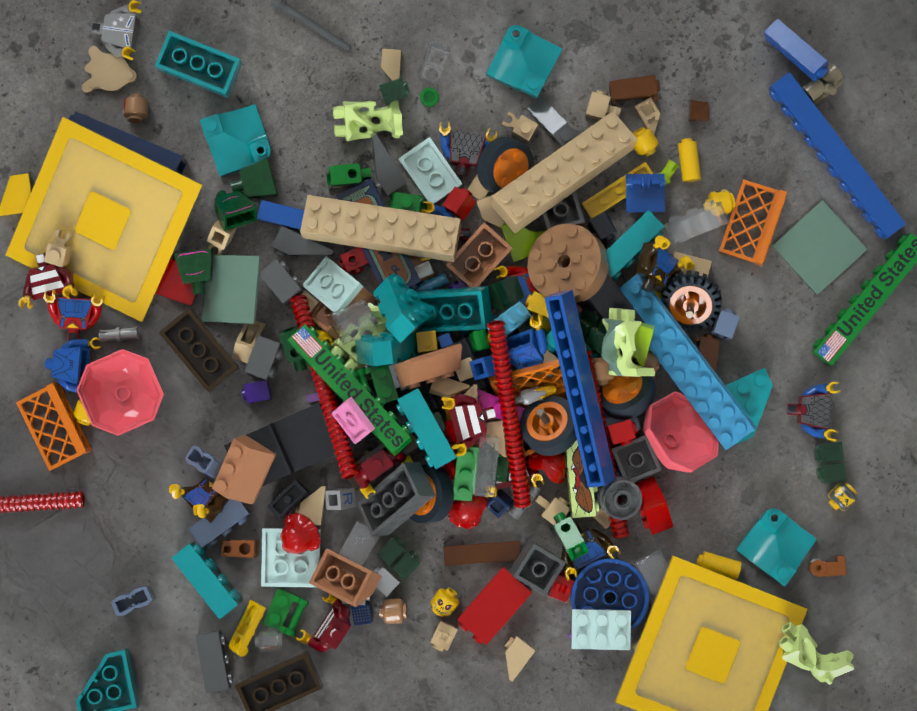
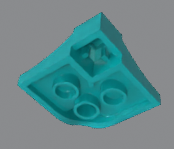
(524, 61)
(236, 139)
(776, 545)

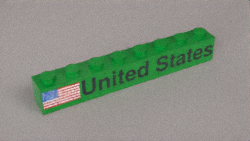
(868, 301)
(346, 385)

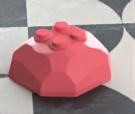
(120, 392)
(679, 434)

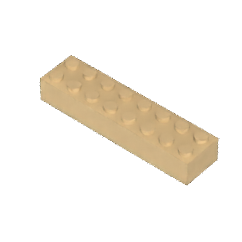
(563, 172)
(381, 228)

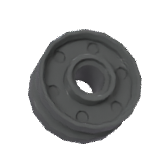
(627, 506)

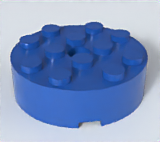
(611, 576)

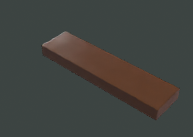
(481, 553)

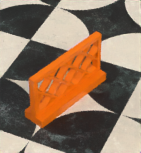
(769, 227)
(540, 380)
(65, 413)

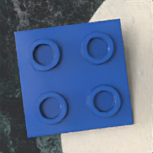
(645, 193)

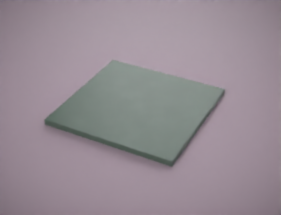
(819, 247)
(233, 290)

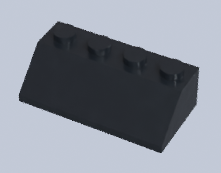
(608, 297)

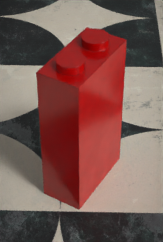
(493, 606)

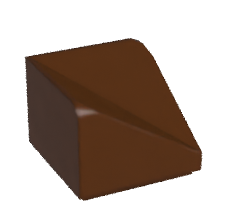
(698, 111)

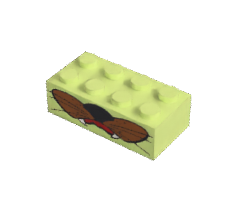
(580, 495)

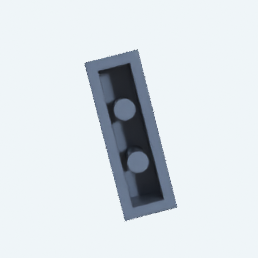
(207, 532)

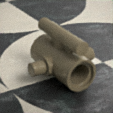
(824, 86)

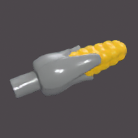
(531, 395)

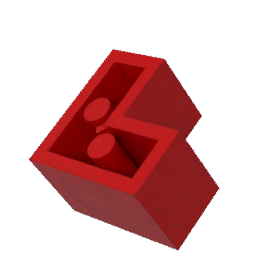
(654, 507)

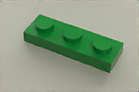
(465, 474)

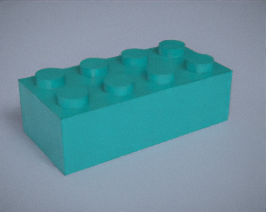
(198, 64)
(622, 252)
(457, 309)
(426, 428)
(206, 579)

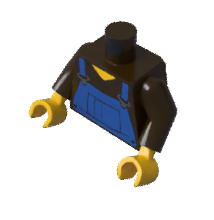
(658, 265)
(202, 498)
(597, 545)

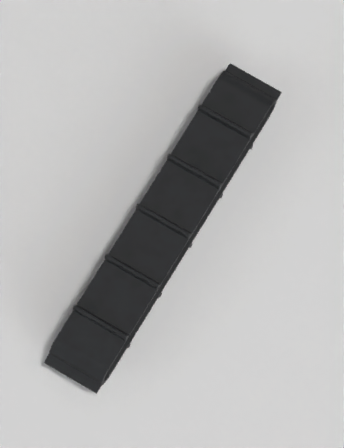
(305, 438)

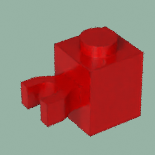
(561, 587)

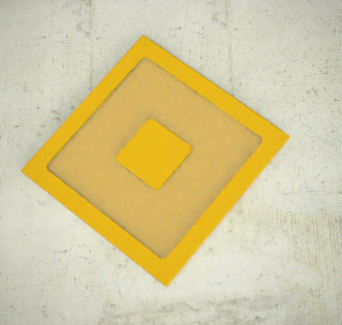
(120, 216)
(708, 645)

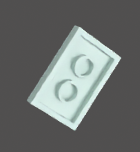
(430, 171)
(332, 285)
(601, 629)

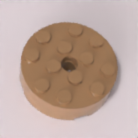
(568, 245)

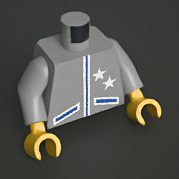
(119, 30)

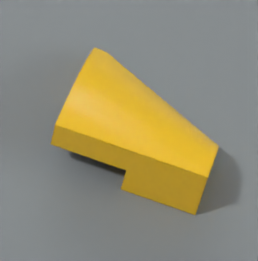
(16, 194)

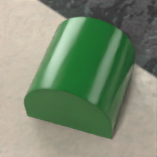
(479, 340)

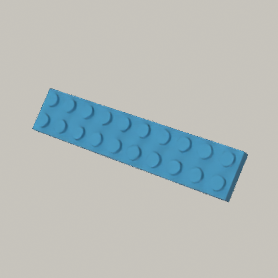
(689, 368)

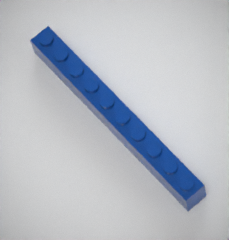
(836, 156)
(580, 388)

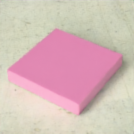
(353, 420)

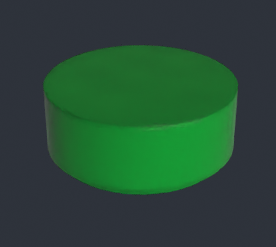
(429, 97)

